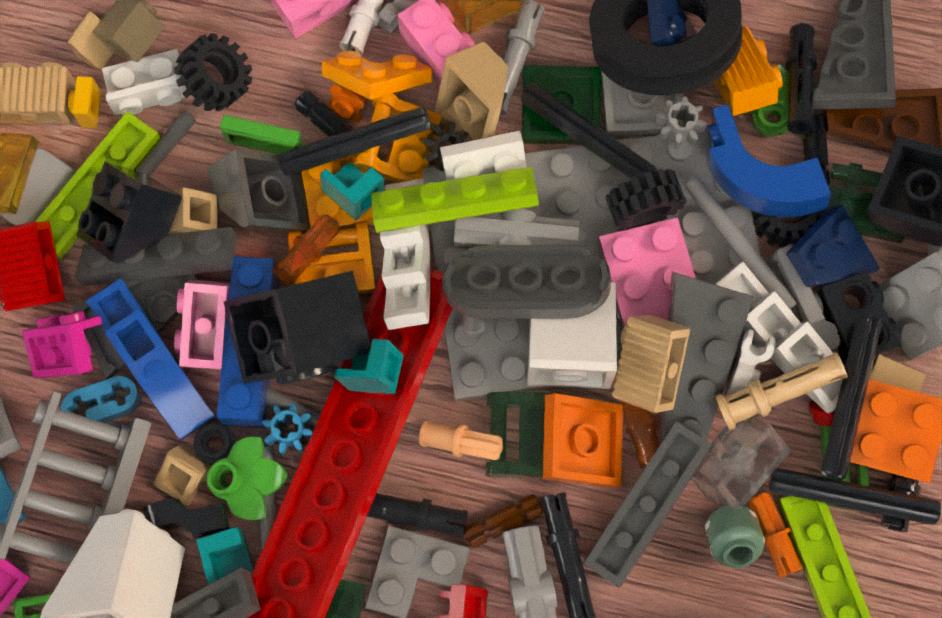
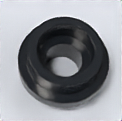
(206, 434)

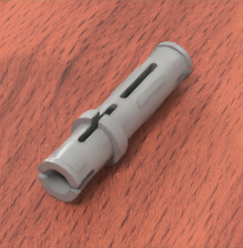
(519, 42)

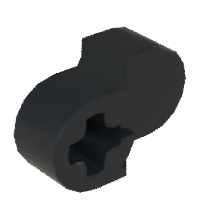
(200, 522)

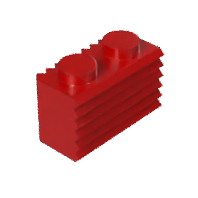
(29, 267)

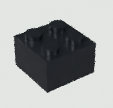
(910, 192)

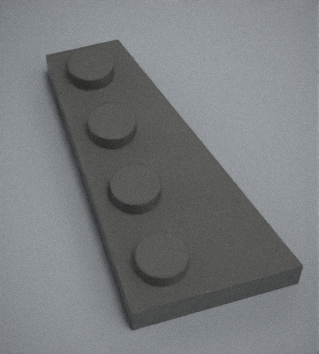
(859, 59)
(716, 326)

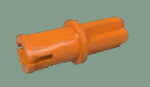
(775, 535)

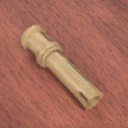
(760, 397)

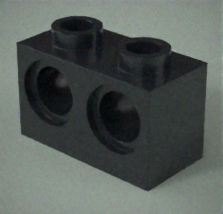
(844, 317)

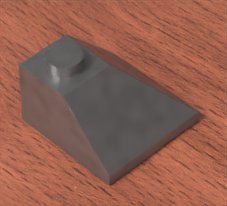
(258, 193)

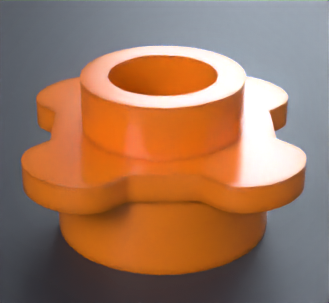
(346, 103)

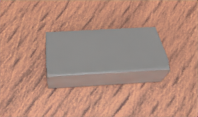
(43, 184)

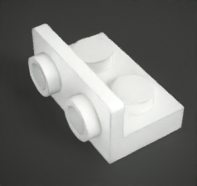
(143, 84)
(484, 156)

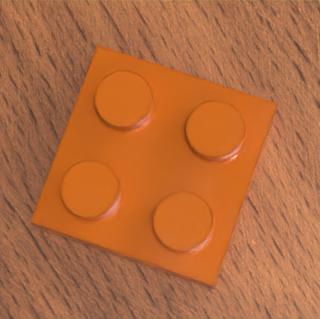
(899, 431)
(582, 441)

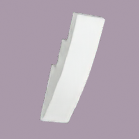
(406, 272)
(794, 341)

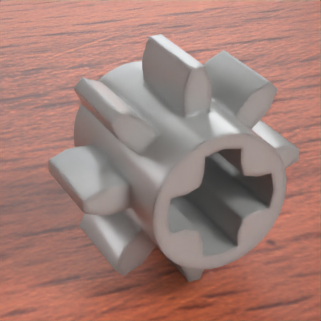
(683, 111)

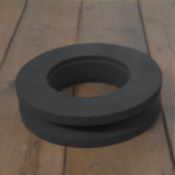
(665, 68)

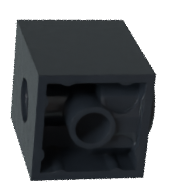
(298, 329)

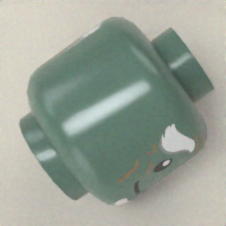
(734, 536)

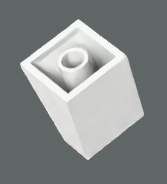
(575, 350)
(120, 572)

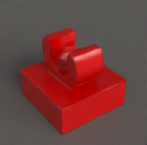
(465, 601)

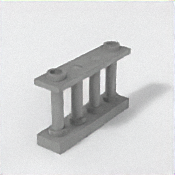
(113, 479)

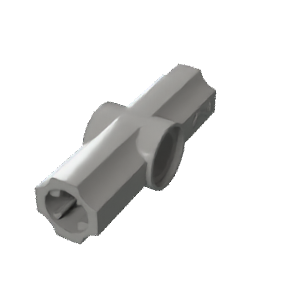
(515, 228)
(530, 581)

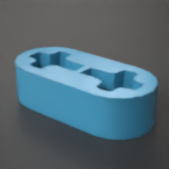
(99, 393)

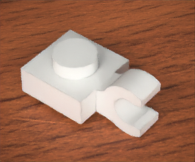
(748, 358)

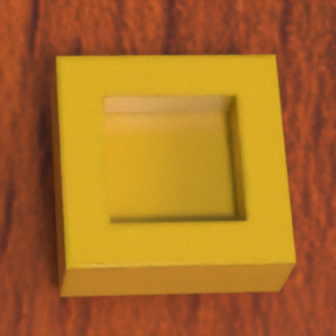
(85, 102)

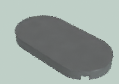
(526, 282)

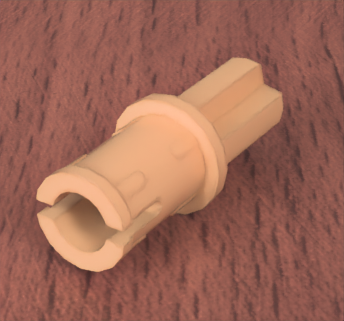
(460, 440)

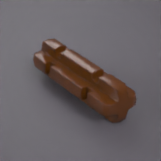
(503, 520)

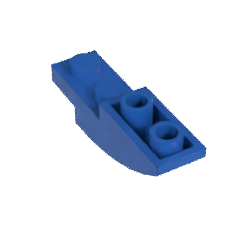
(150, 359)

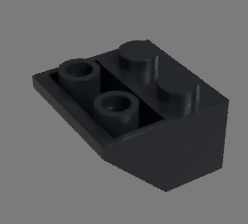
(126, 212)

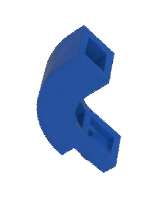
(759, 186)

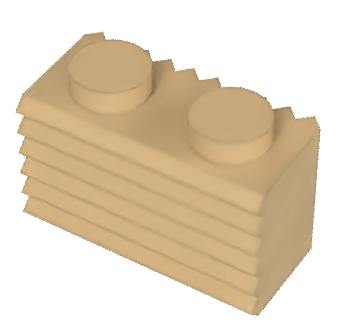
(35, 94)
(650, 362)

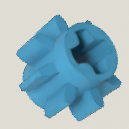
(282, 419)

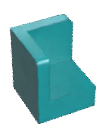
(352, 188)
(373, 371)
(224, 553)

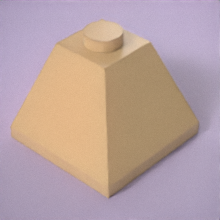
(472, 91)

